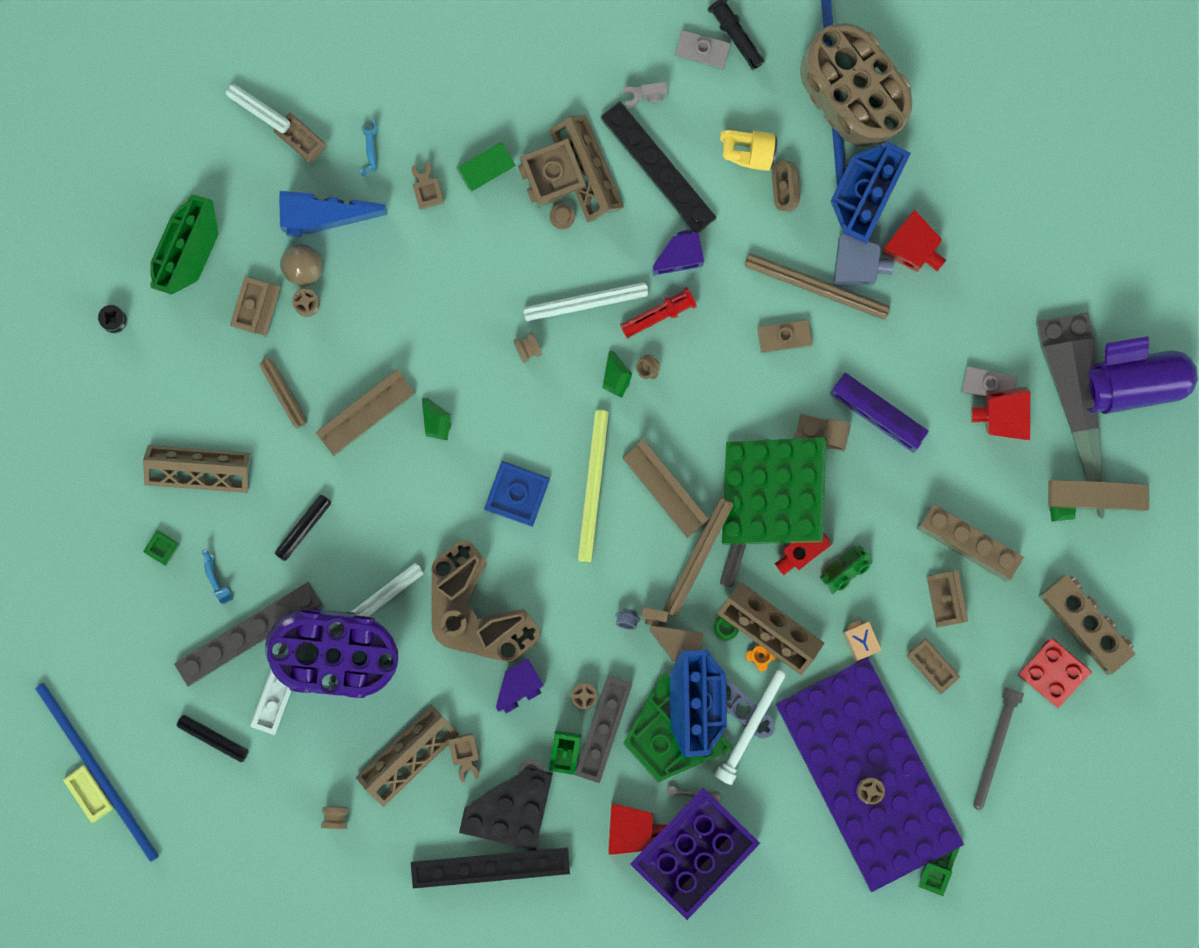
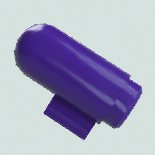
(1139, 379)

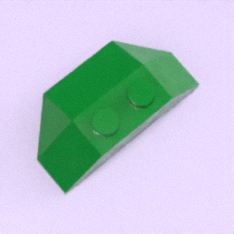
(184, 246)

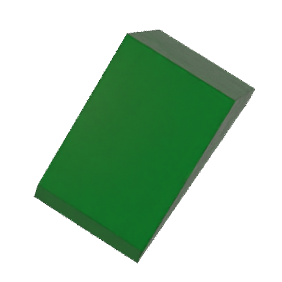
(564, 752)

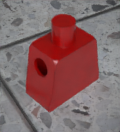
(915, 245)
(1005, 413)
(812, 550)
(631, 830)

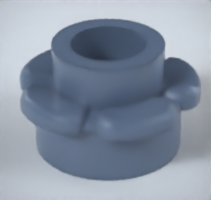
(627, 619)

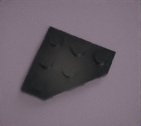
(510, 811)

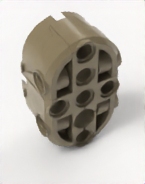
(855, 117)

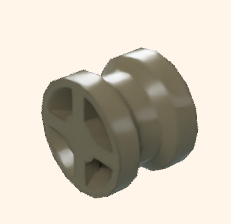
(304, 297)
(527, 347)
(584, 696)
(875, 791)
(334, 817)

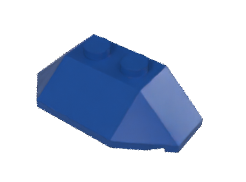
(867, 188)
(697, 702)

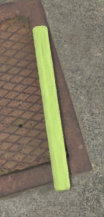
(593, 486)

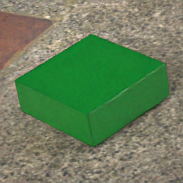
(161, 547)

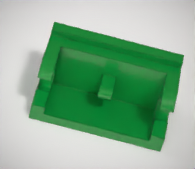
(486, 166)

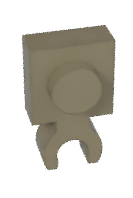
(427, 190)
(463, 752)

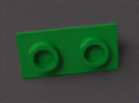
(856, 562)

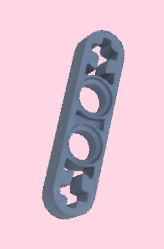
(737, 697)

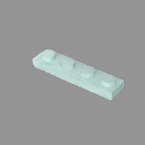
(274, 697)

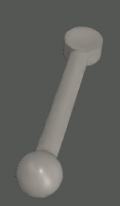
(672, 790)

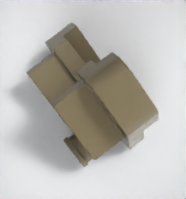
(457, 624)

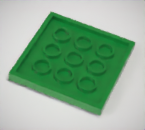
(775, 491)

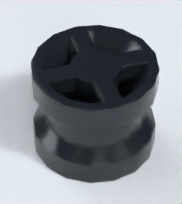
(116, 322)

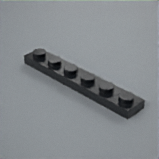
(658, 167)
(490, 868)

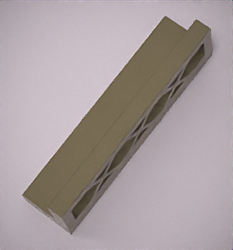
(592, 166)
(365, 412)
(196, 463)
(665, 489)
(403, 753)

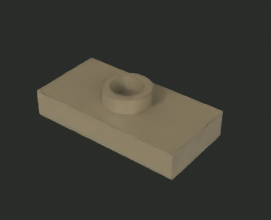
(302, 139)
(784, 336)
(932, 666)

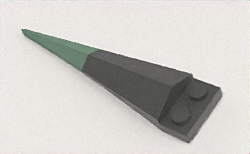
(1070, 356)

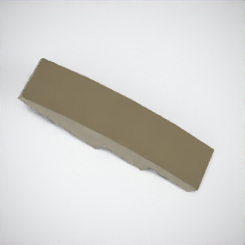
(1098, 495)

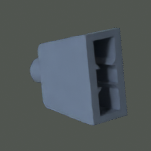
(859, 263)

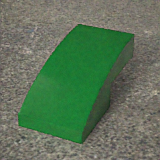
(938, 873)

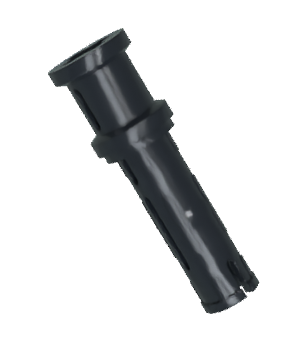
(730, 23)

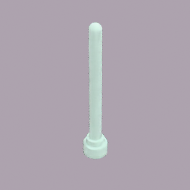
(727, 771)

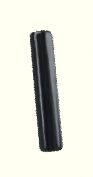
(303, 527)
(212, 738)

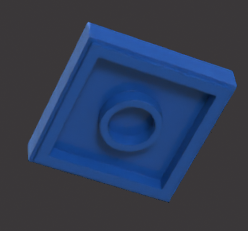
(517, 493)

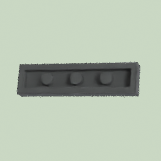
(603, 729)

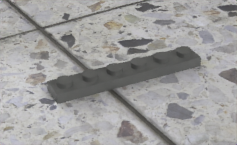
(244, 635)

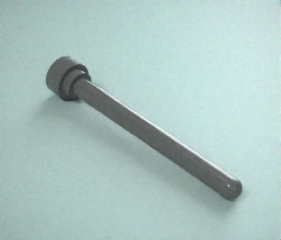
(1010, 699)

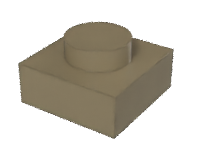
(654, 617)

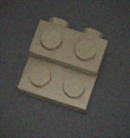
(551, 173)

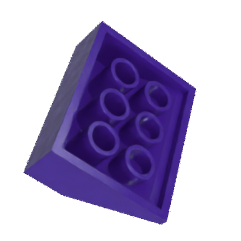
(695, 853)

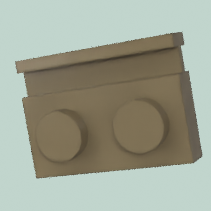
(255, 306)

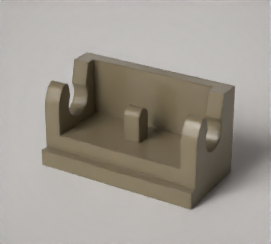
(947, 599)

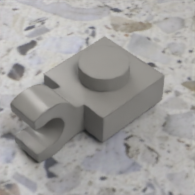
(652, 93)

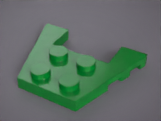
(654, 742)

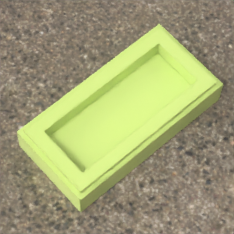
(88, 794)

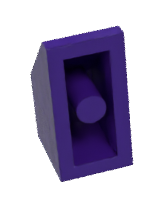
(680, 254)

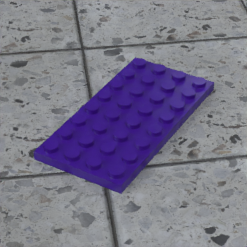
(852, 734)

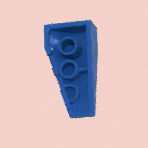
(306, 214)

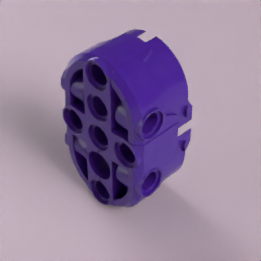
(357, 634)

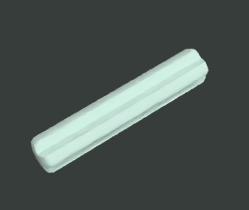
(258, 108)

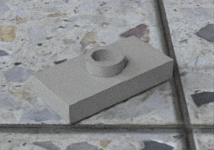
(702, 49)
(984, 382)

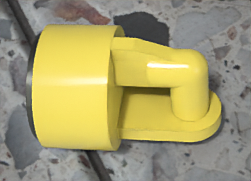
(760, 145)

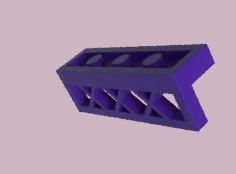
(879, 412)

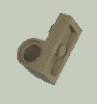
(833, 430)

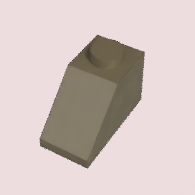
(676, 640)

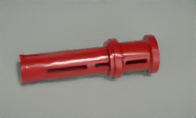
(669, 308)

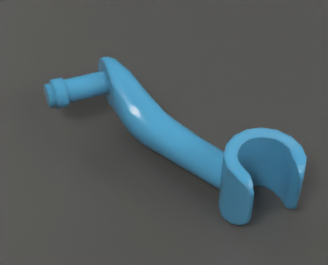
(370, 148)
(223, 594)

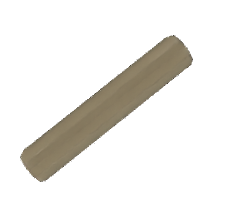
(283, 393)

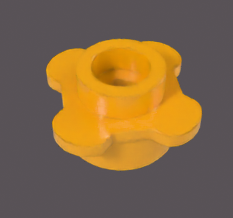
(761, 663)

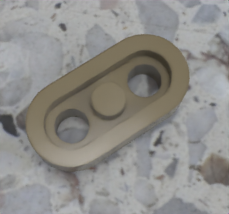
(785, 186)

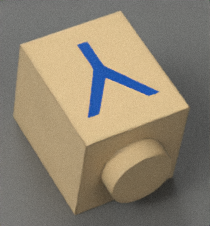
(861, 640)

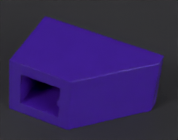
(518, 683)

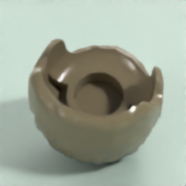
(301, 265)

